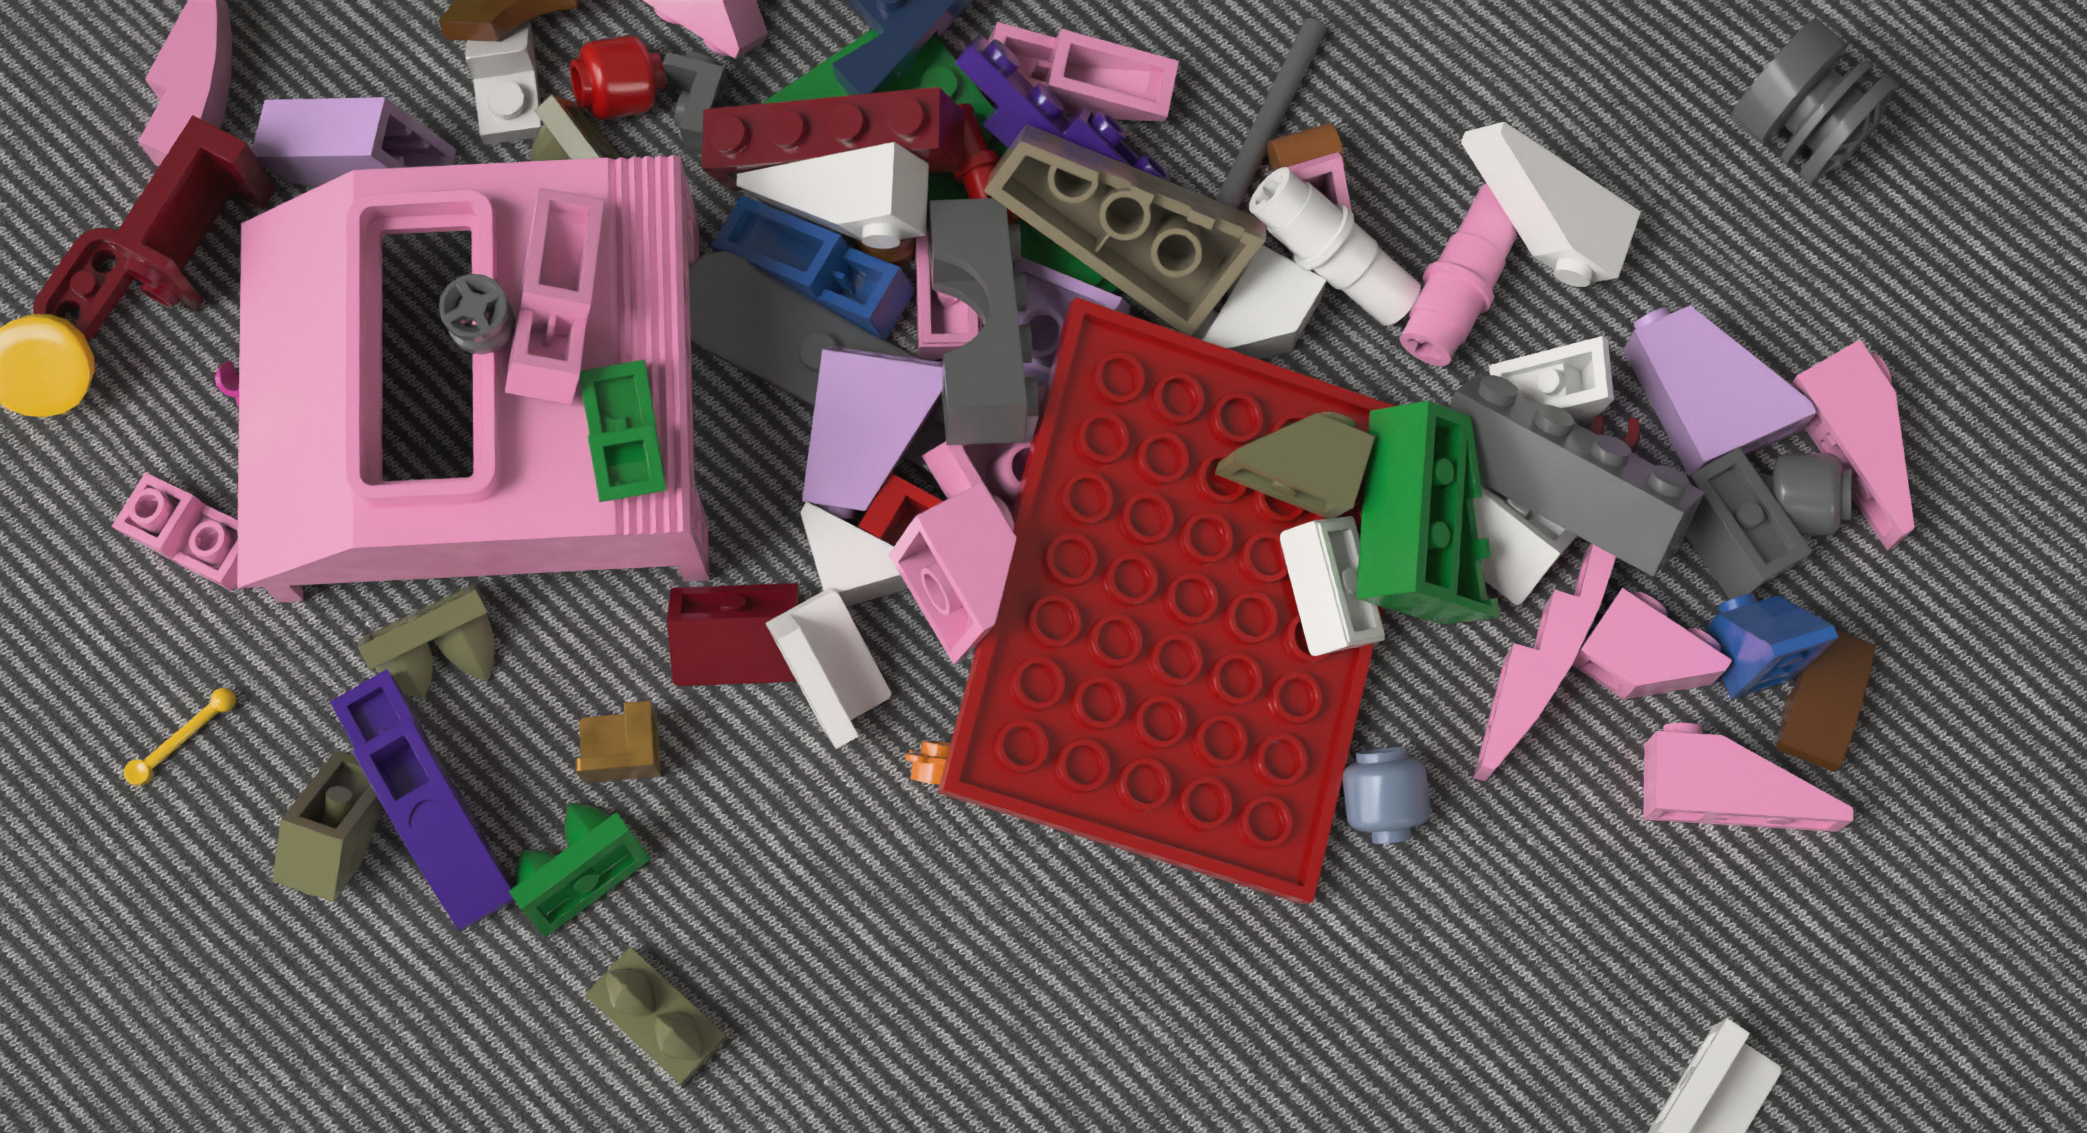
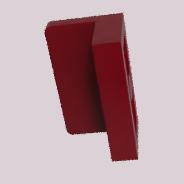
(722, 634)

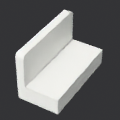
(1520, 544)
(830, 663)
(1720, 1086)

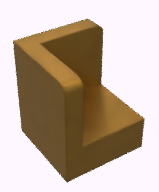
(620, 745)

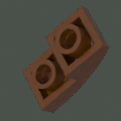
(1826, 703)

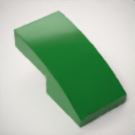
(622, 431)

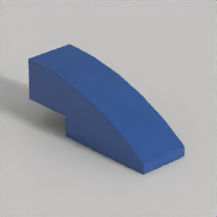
(817, 265)

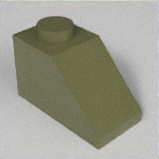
(1305, 464)
(327, 830)

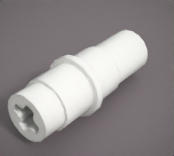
(1333, 245)

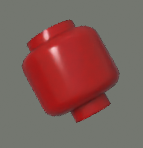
(616, 77)

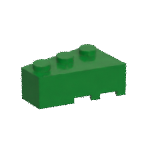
(1420, 518)

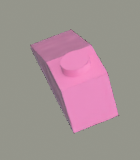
(1862, 428)
(1723, 783)

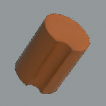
(1304, 146)

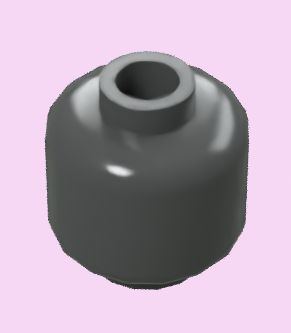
(1812, 491)

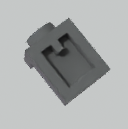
(703, 87)

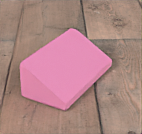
(941, 319)

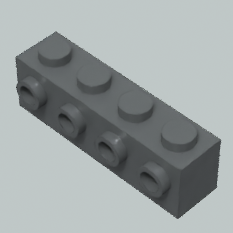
(1576, 476)

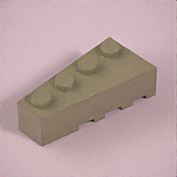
(1132, 228)

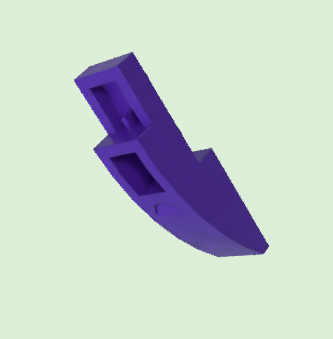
(1019, 103)
(422, 800)

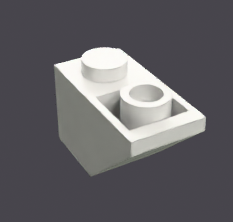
(1265, 307)

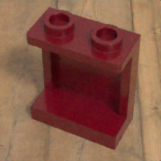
(183, 204)

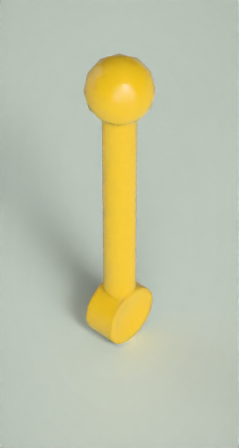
(140, 772)

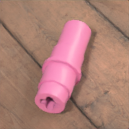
(1460, 282)

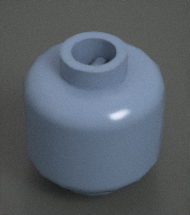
(1386, 794)

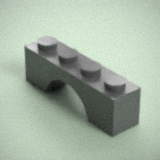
(985, 379)

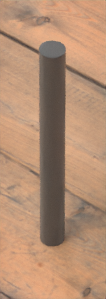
(1272, 113)

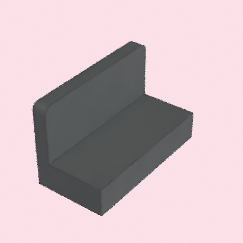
(1741, 527)

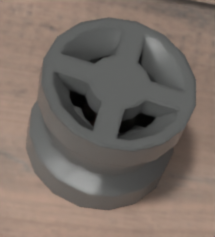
(469, 300)

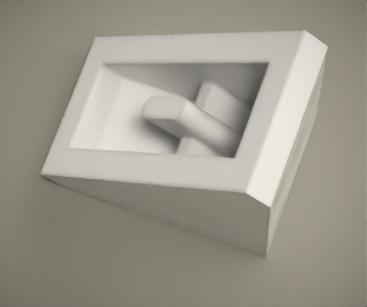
(849, 558)

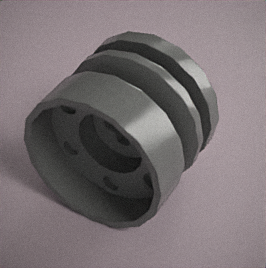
(1814, 101)

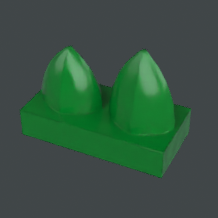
(597, 859)

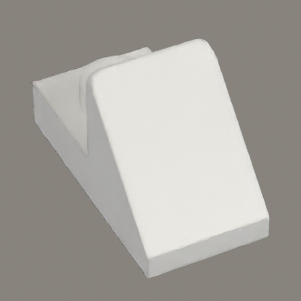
(506, 86)
(1566, 377)

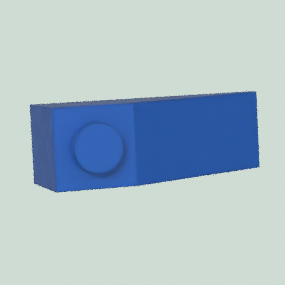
(1767, 641)

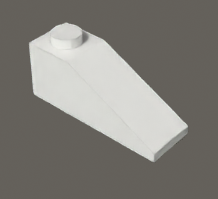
(863, 192)
(1553, 206)

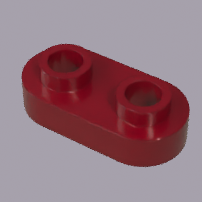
(82, 286)

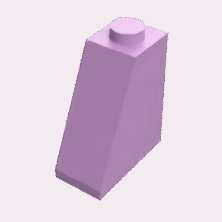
(331, 136)
(1711, 388)
(864, 424)

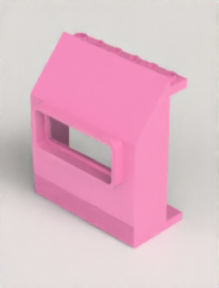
(314, 384)

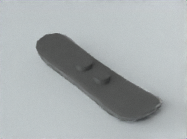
(779, 333)

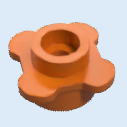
(929, 761)

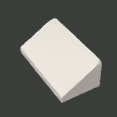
(1323, 576)

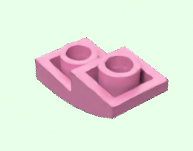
(182, 530)

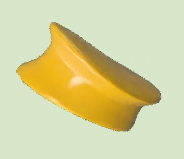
(43, 365)

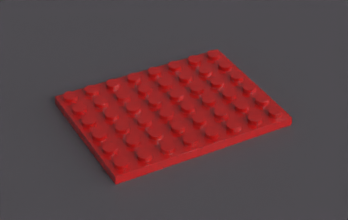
(1149, 623)

